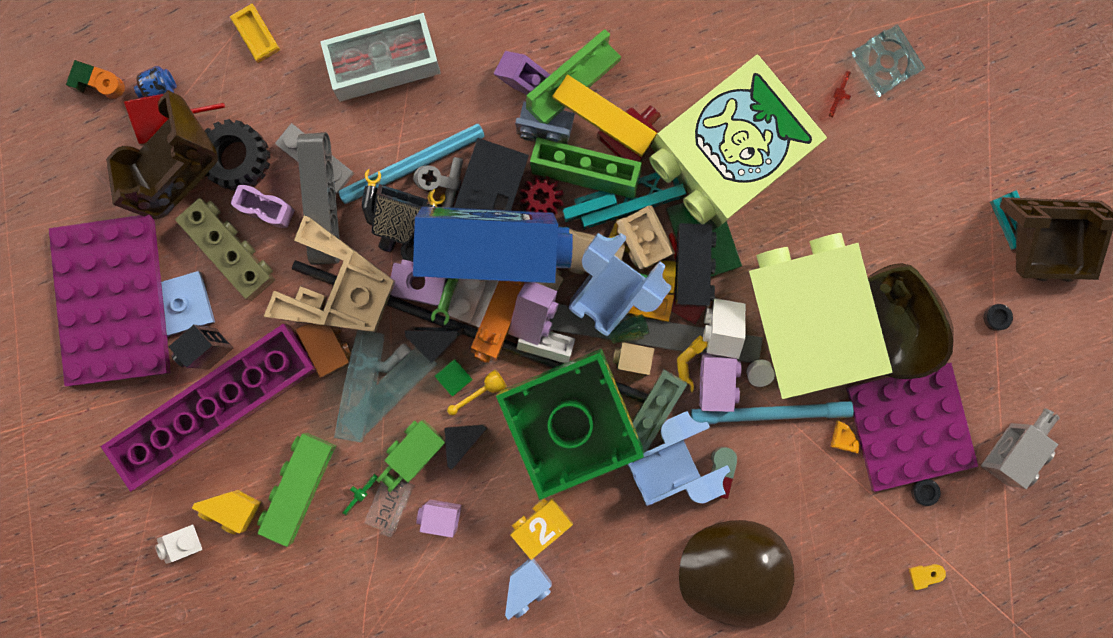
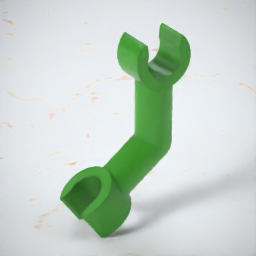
(446, 298)

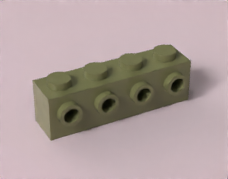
(225, 249)

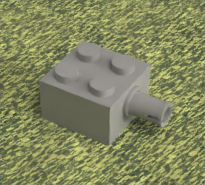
(1023, 452)

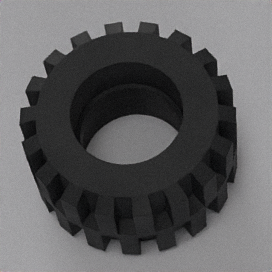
(255, 158)

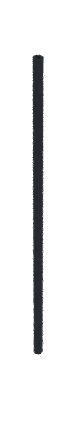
(468, 330)

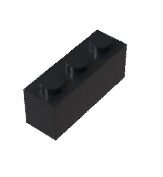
(694, 265)
(200, 347)

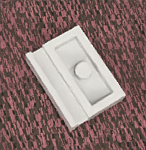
(472, 300)

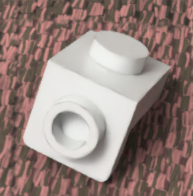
(178, 544)

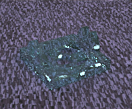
(894, 35)

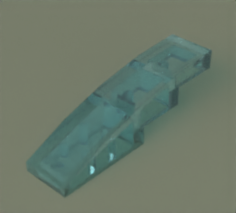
(359, 386)
(397, 386)

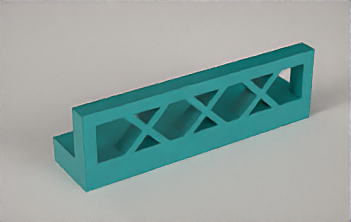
(628, 208)

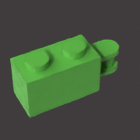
(411, 454)

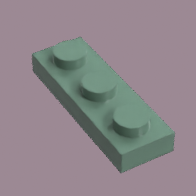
(657, 407)

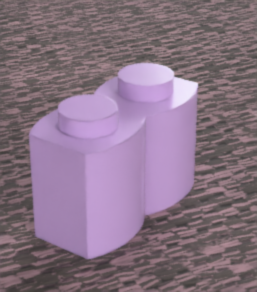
(262, 206)

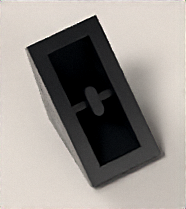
(433, 340)
(460, 440)

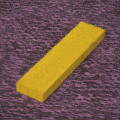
(604, 115)

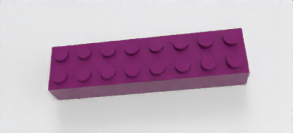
(209, 408)

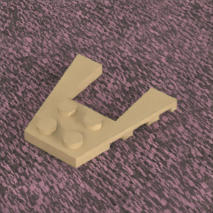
(356, 296)

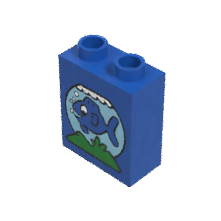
(489, 245)

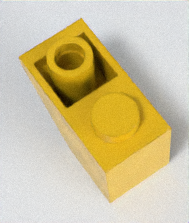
(231, 510)

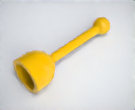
(493, 383)

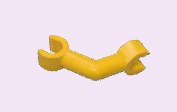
(695, 347)

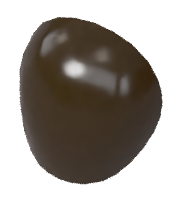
(912, 321)
(737, 573)

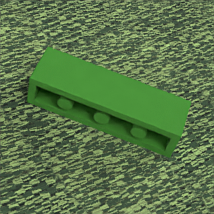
(585, 168)
(296, 489)

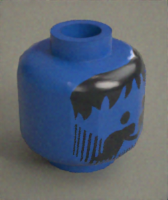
(154, 82)

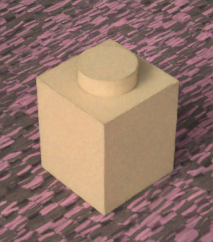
(633, 358)

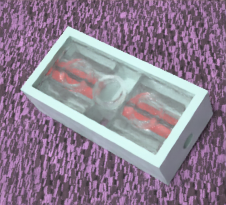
(380, 57)

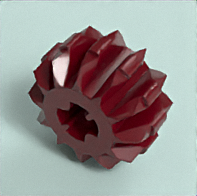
(534, 205)

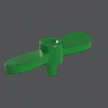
(359, 494)

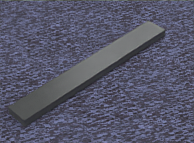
(662, 333)

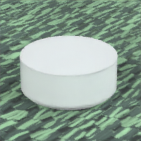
(760, 373)

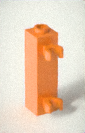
(496, 321)

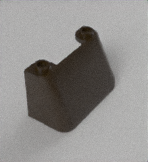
(166, 166)

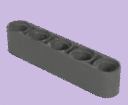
(318, 188)

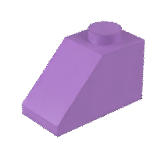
(520, 72)

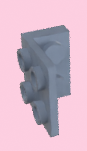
(556, 130)

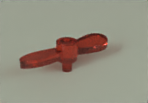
(840, 93)

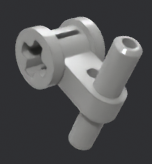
(451, 183)

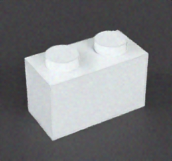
(725, 328)

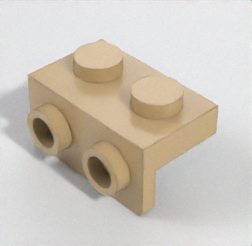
(645, 238)

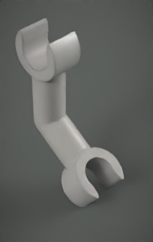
(394, 359)

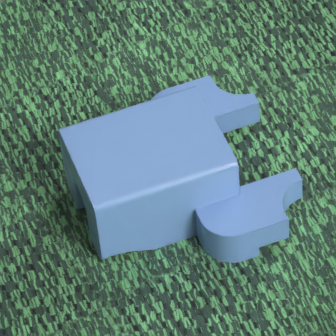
(615, 286)
(671, 467)

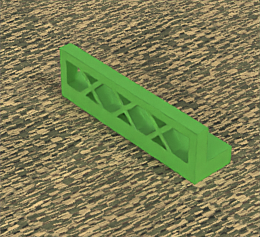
(585, 66)

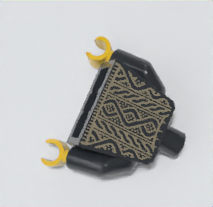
(392, 212)

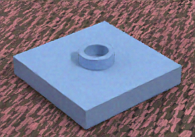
(186, 303)

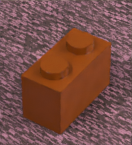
(325, 348)

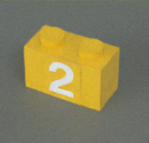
(540, 528)

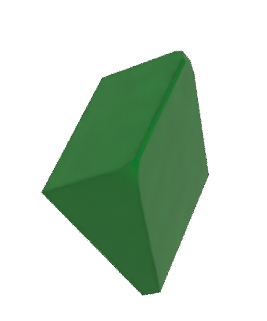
(453, 377)

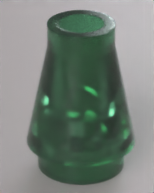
(630, 329)

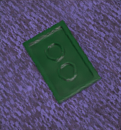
(725, 250)

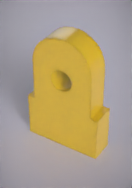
(922, 577)

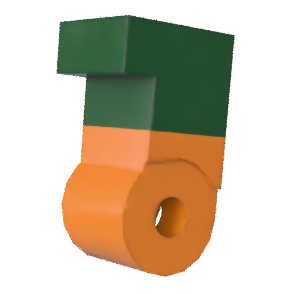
(85, 75)

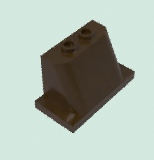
(1060, 237)

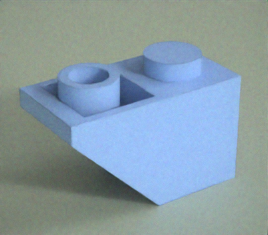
(525, 585)

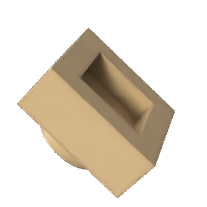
(311, 297)

